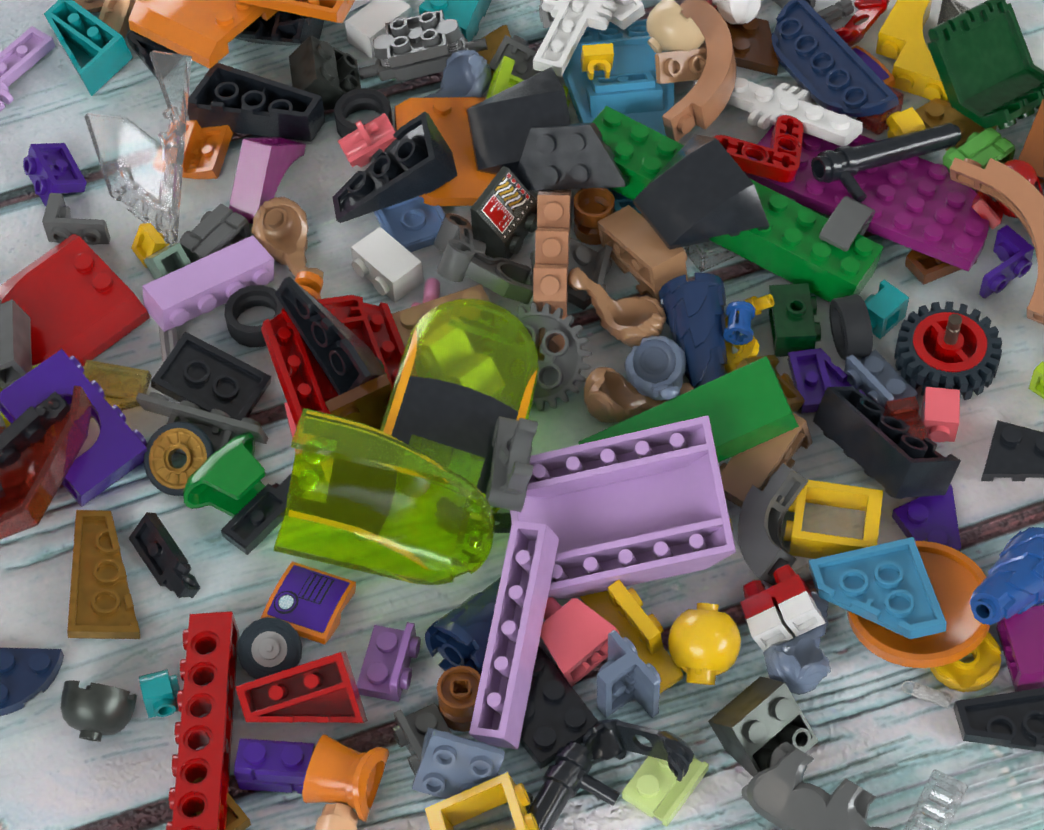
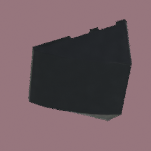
(282, 29)
(504, 120)
(700, 196)

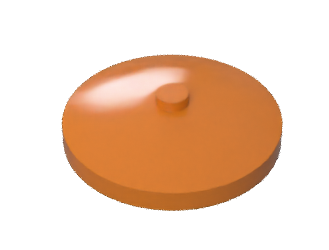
(953, 581)

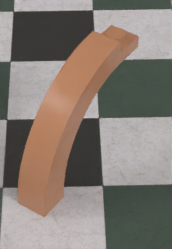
(717, 82)
(1020, 198)

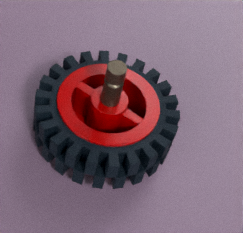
(948, 349)

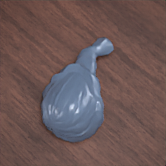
(464, 76)
(656, 368)
(800, 660)

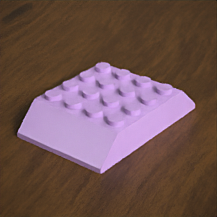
(631, 507)

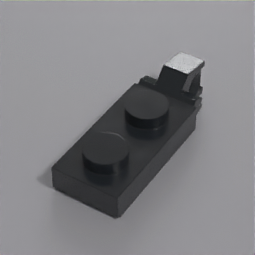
(31, 428)
(258, 517)
(163, 556)

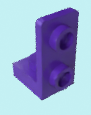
(1016, 259)

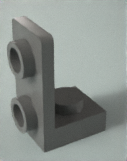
(60, 225)

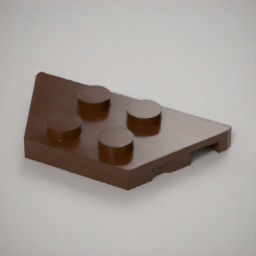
(754, 46)

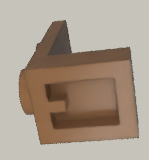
(680, 65)

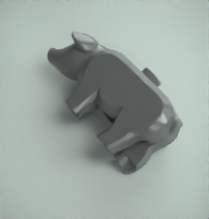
(795, 805)

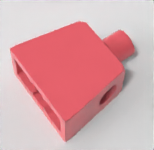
(575, 637)

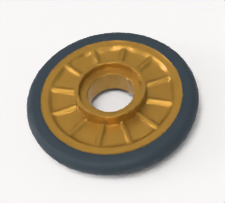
(160, 451)

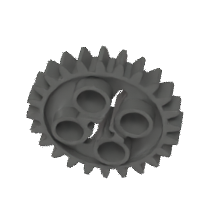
(566, 362)

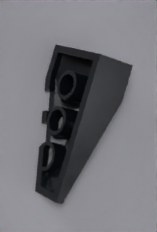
(406, 169)
(335, 347)

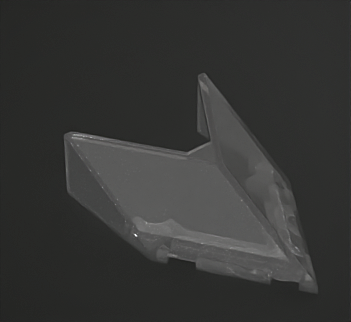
(138, 167)

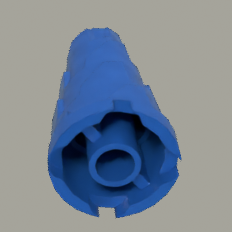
(1013, 581)

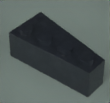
(255, 105)
(884, 445)

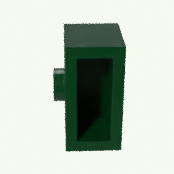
(793, 319)

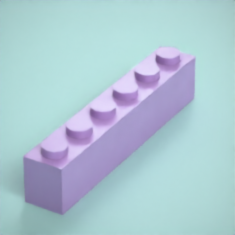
(514, 635)

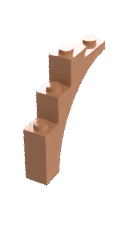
(552, 257)

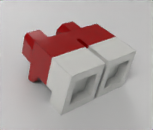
(780, 607)

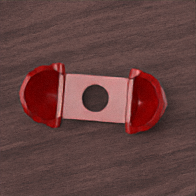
(869, 9)

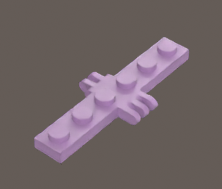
(21, 57)

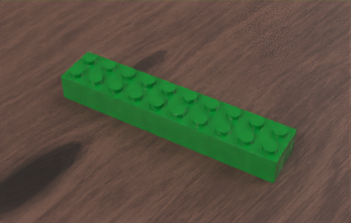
(789, 245)

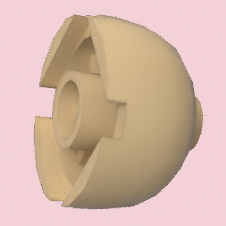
(671, 29)

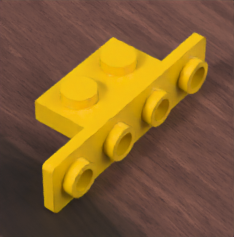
(624, 611)

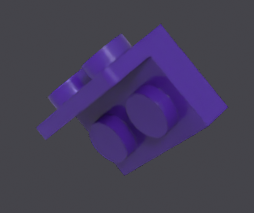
(53, 170)

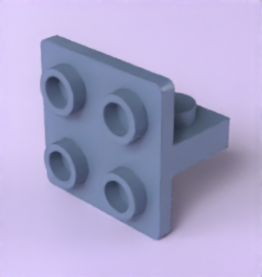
(626, 678)
(454, 764)

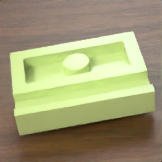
(657, 791)

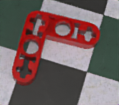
(772, 162)

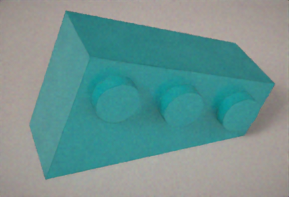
(466, 12)
(89, 43)

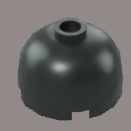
(96, 709)

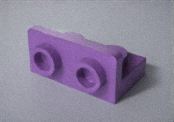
(388, 661)

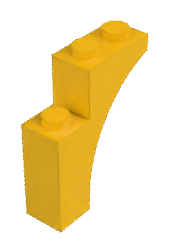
(903, 41)

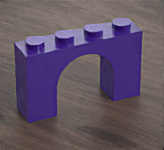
(117, 446)

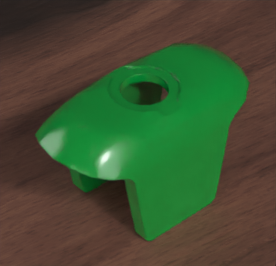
(226, 478)

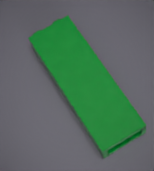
(742, 410)

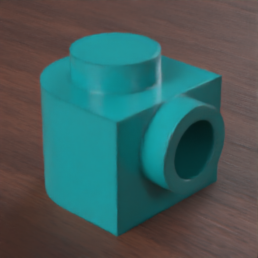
(159, 693)

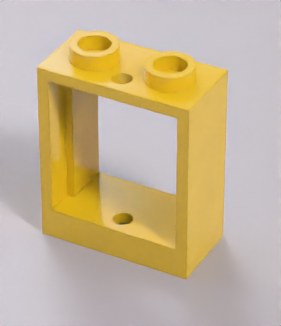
(837, 495)
(480, 800)

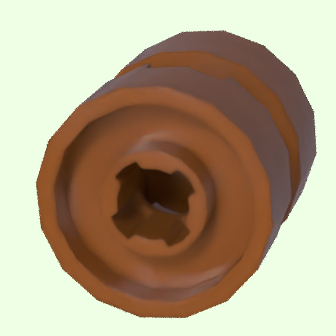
(589, 208)
(457, 696)

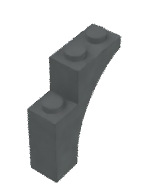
(14, 343)

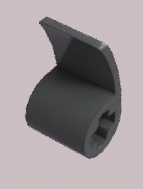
(846, 223)

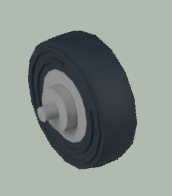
(269, 647)

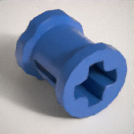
(739, 322)

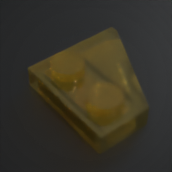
(118, 382)

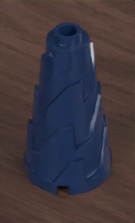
(697, 324)
(464, 631)

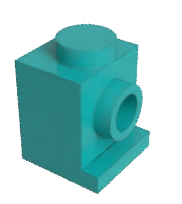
(886, 308)

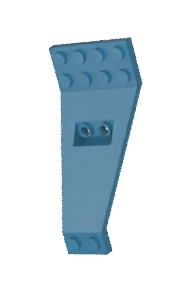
(631, 84)

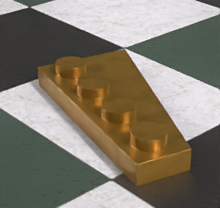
(99, 586)

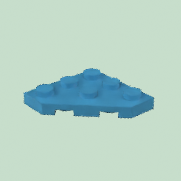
(883, 586)

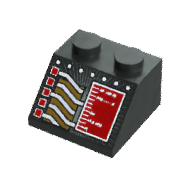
(504, 215)

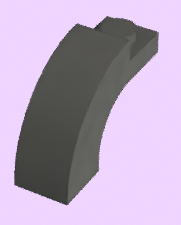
(762, 520)

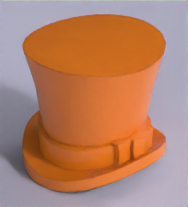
(344, 775)

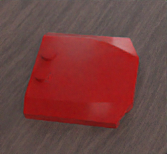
(73, 302)
(299, 371)

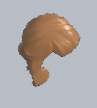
(283, 231)
(623, 318)
(614, 399)

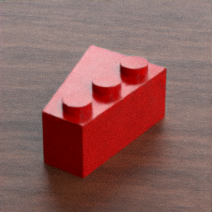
(306, 693)

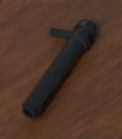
(847, 161)
(563, 783)

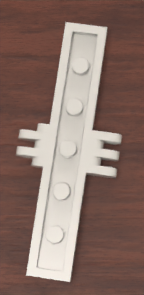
(569, 25)
(769, 104)

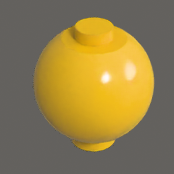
(704, 643)

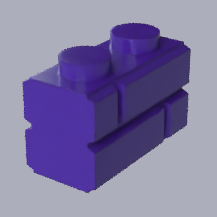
(272, 765)

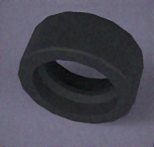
(359, 100)
(242, 300)
(851, 326)

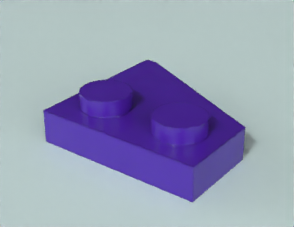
(812, 374)
(930, 519)

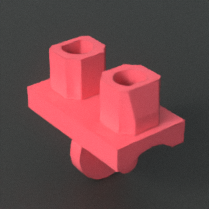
(367, 140)

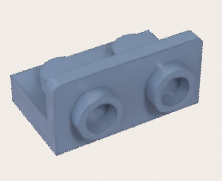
(877, 379)

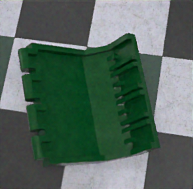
(987, 65)

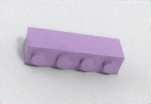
(207, 283)

